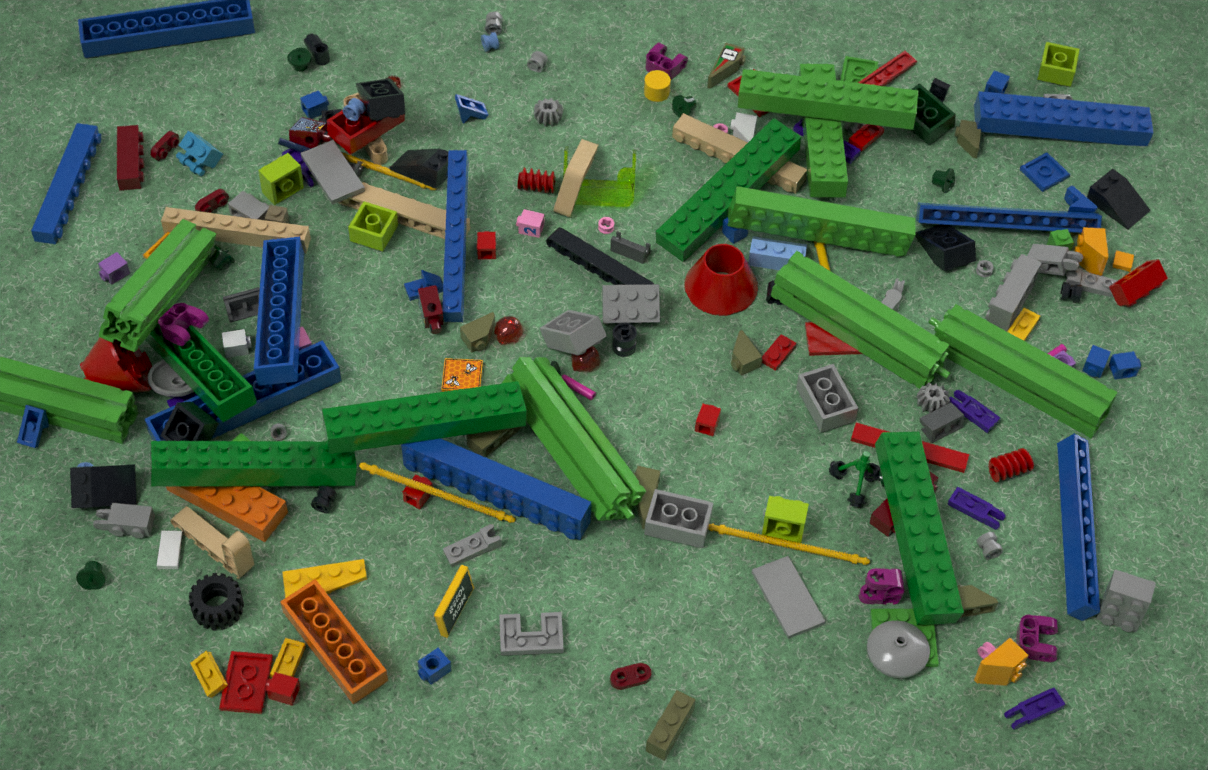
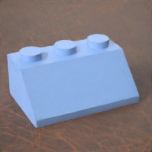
(772, 253)

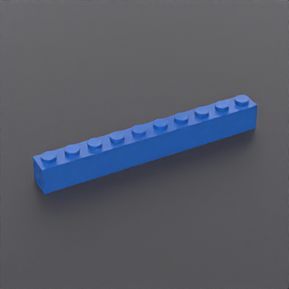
(1006, 217)
(455, 236)
(1078, 528)

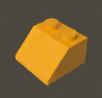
(1093, 247)
(1002, 665)

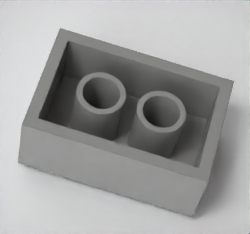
(630, 303)
(573, 332)
(827, 398)
(678, 518)
(1125, 601)

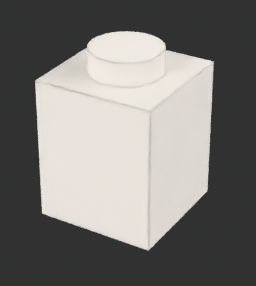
(236, 343)

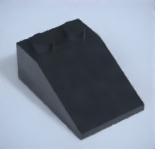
(381, 99)
(423, 165)
(1118, 199)
(947, 246)
(103, 485)

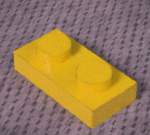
(1024, 324)
(288, 657)
(208, 674)

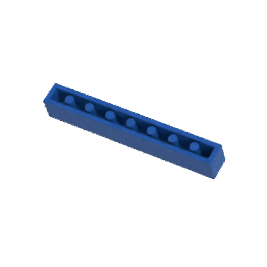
(66, 184)

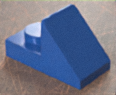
(469, 107)
(1078, 201)
(428, 279)
(32, 425)

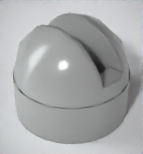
(273, 431)

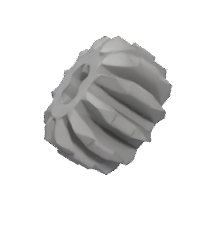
(548, 111)
(932, 397)

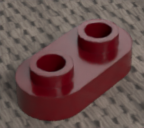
(164, 145)
(212, 201)
(631, 676)

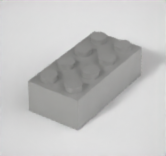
(1013, 292)

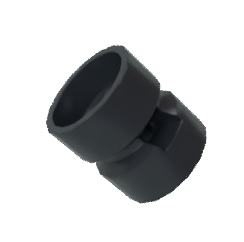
(624, 339)

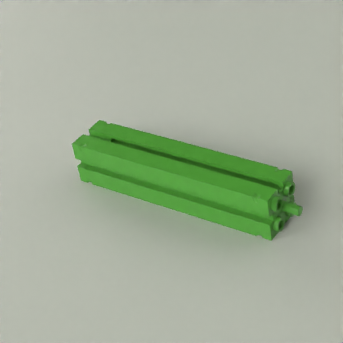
(157, 285)
(860, 321)
(1024, 370)
(67, 399)
(576, 441)

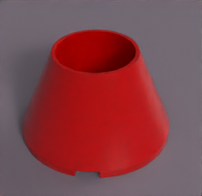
(719, 292)

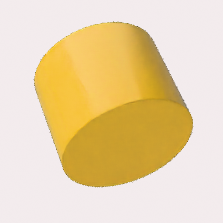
(657, 86)

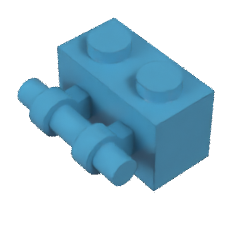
(199, 149)

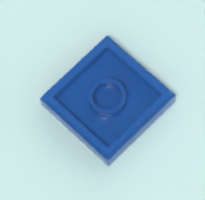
(1044, 172)

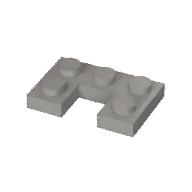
(539, 642)

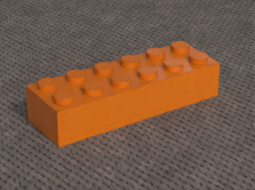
(241, 506)
(334, 641)

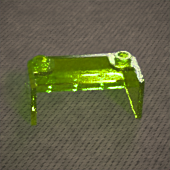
(607, 192)

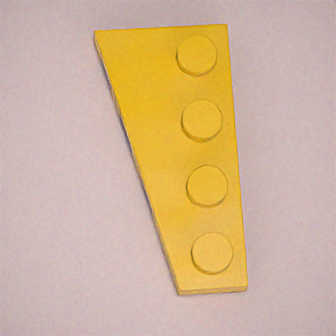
(329, 576)

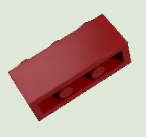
(1138, 283)

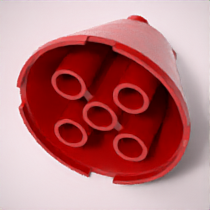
(117, 366)

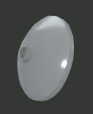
(166, 381)
(895, 658)

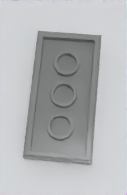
(332, 172)
(788, 597)

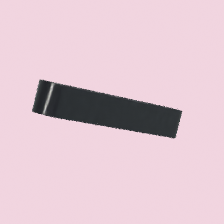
(594, 259)

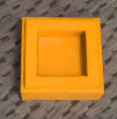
(1123, 261)

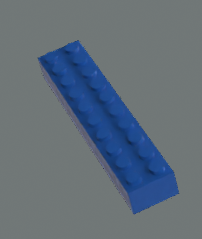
(164, 26)
(1063, 119)
(279, 311)
(315, 372)
(499, 485)

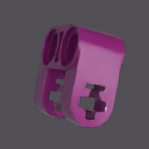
(657, 61)
(178, 319)
(887, 589)
(1038, 625)

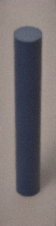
(289, 144)

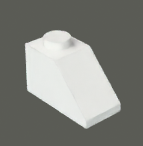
(744, 126)

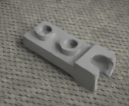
(1090, 282)
(472, 546)

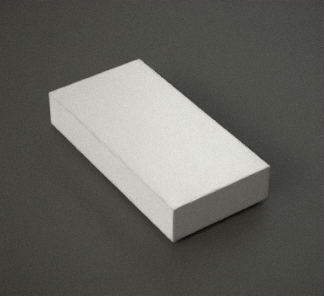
(169, 550)

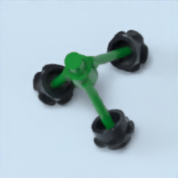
(868, 470)

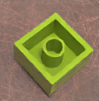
(1058, 64)
(281, 178)
(373, 226)
(785, 518)

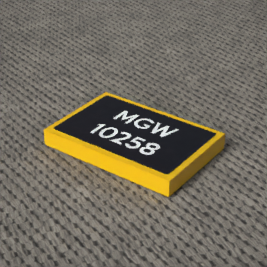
(454, 601)

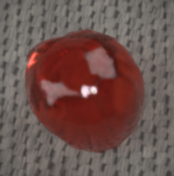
(508, 330)
(586, 361)

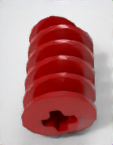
(536, 180)
(1010, 463)

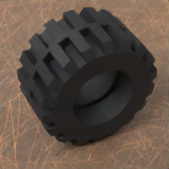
(216, 615)

